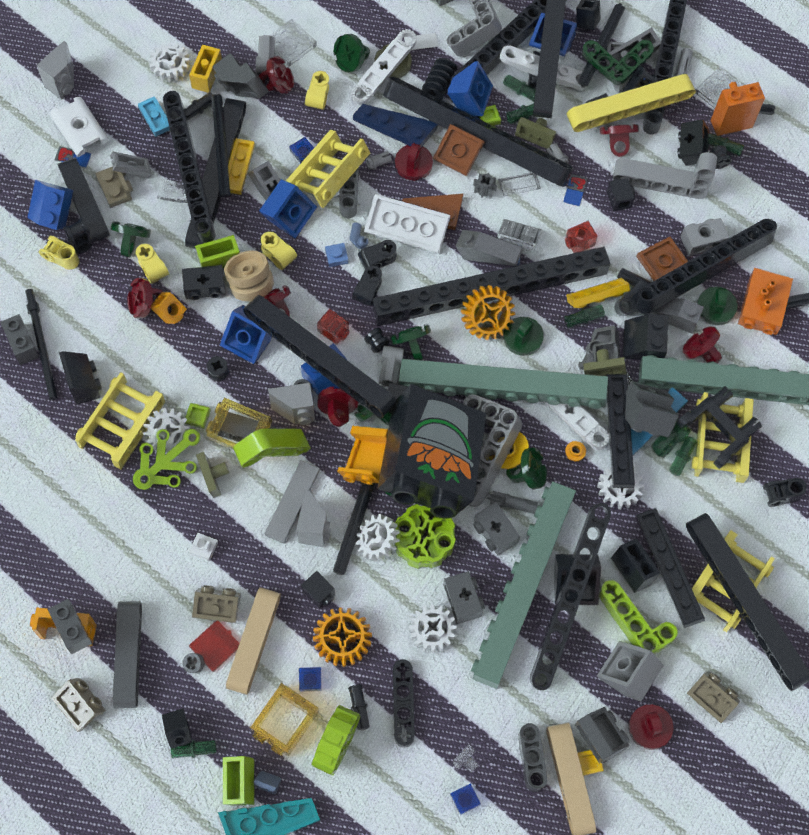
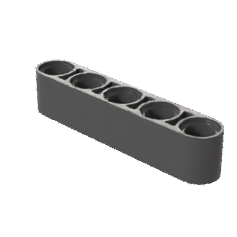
(127, 654)

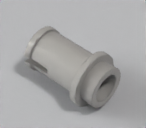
(556, 152)
(378, 160)

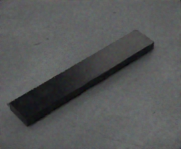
(619, 433)
(670, 568)

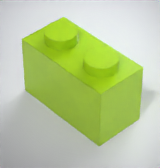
(217, 251)
(238, 781)

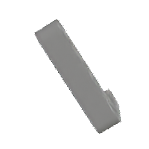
(477, 31)
(669, 179)
(492, 446)

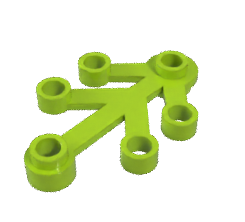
(163, 460)

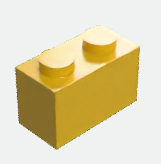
(202, 72)

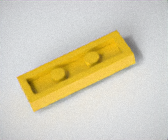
(239, 164)
(598, 293)

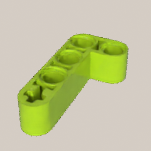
(270, 444)
(634, 617)

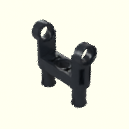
(711, 408)

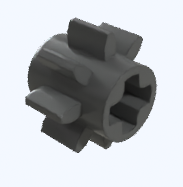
(485, 185)

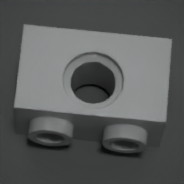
(696, 243)

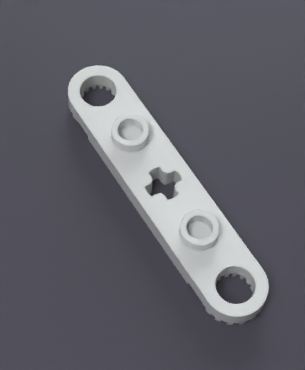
(529, 63)
(375, 77)
(582, 424)

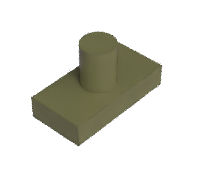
(535, 132)
(605, 365)
(210, 473)

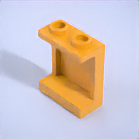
(366, 455)
(42, 621)

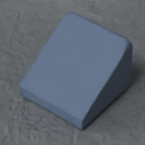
(267, 782)

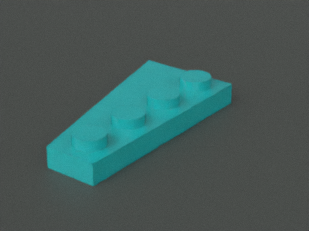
(270, 819)

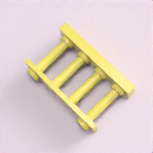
(323, 155)
(130, 437)
(739, 468)
(707, 579)

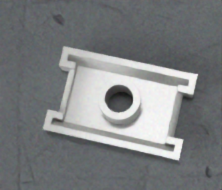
(76, 116)

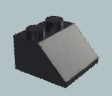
(645, 336)
(80, 376)
(591, 591)

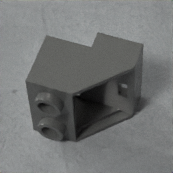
(239, 78)
(649, 409)
(602, 734)

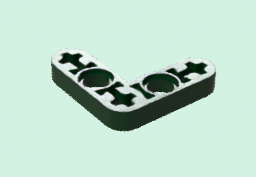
(620, 66)

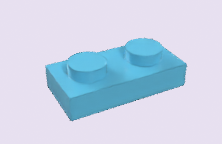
(154, 116)

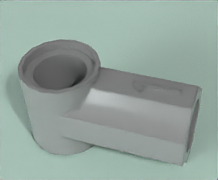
(266, 50)
(391, 364)

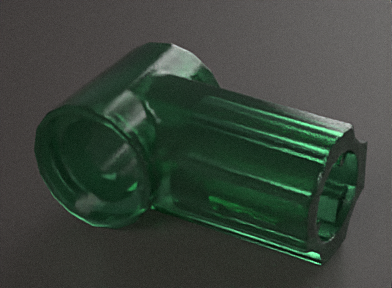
(664, 445)

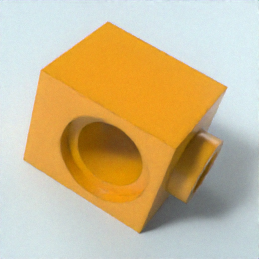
(161, 304)

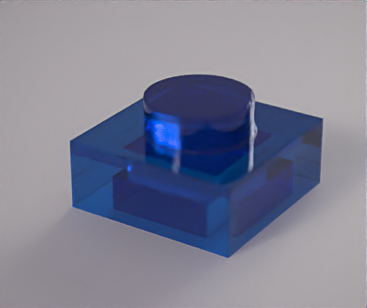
(301, 149)
(310, 679)
(465, 799)

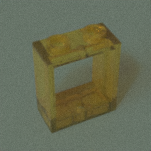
(221, 412)
(296, 700)

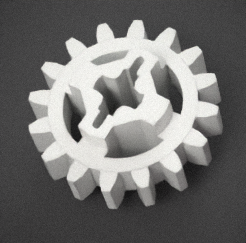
(169, 62)
(165, 422)
(619, 497)
(377, 537)
(438, 635)

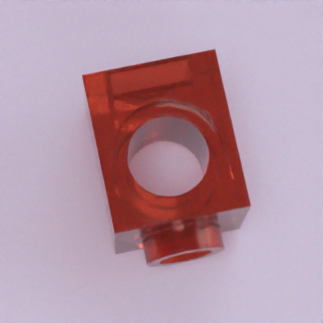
(584, 231)
(333, 327)

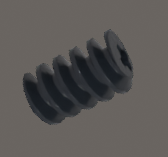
(439, 77)

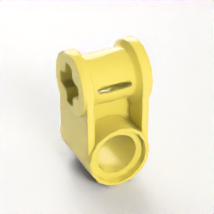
(318, 90)
(277, 250)
(57, 251)
(152, 264)

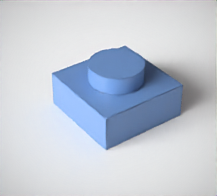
(336, 254)

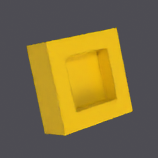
(589, 763)

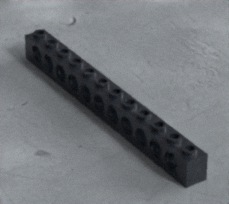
(513, 280)

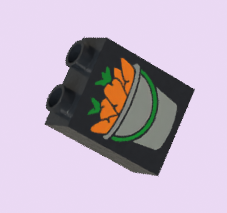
(432, 452)

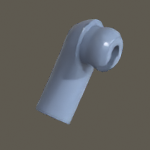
(356, 238)

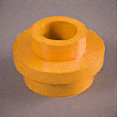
(575, 456)

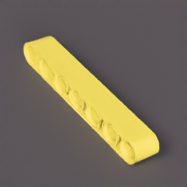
(630, 103)

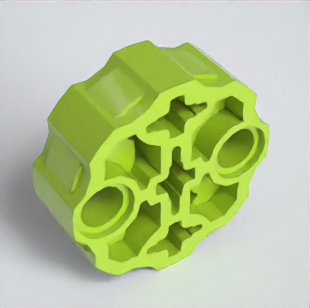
(443, 531)
(336, 740)

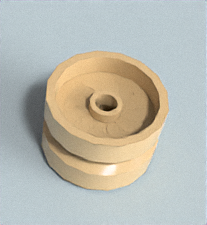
(249, 275)

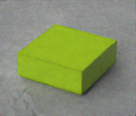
(491, 116)
(197, 415)

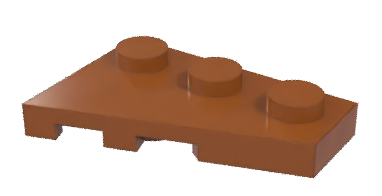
(445, 204)

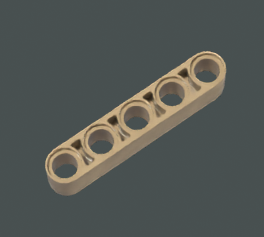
(253, 641)
(571, 779)

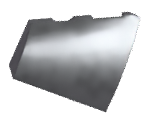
(602, 338)

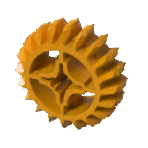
(480, 317)
(332, 637)

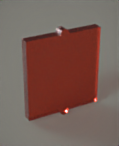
(215, 645)

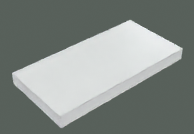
(407, 223)

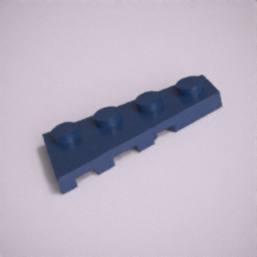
(396, 125)

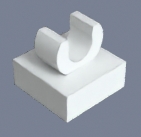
(203, 547)

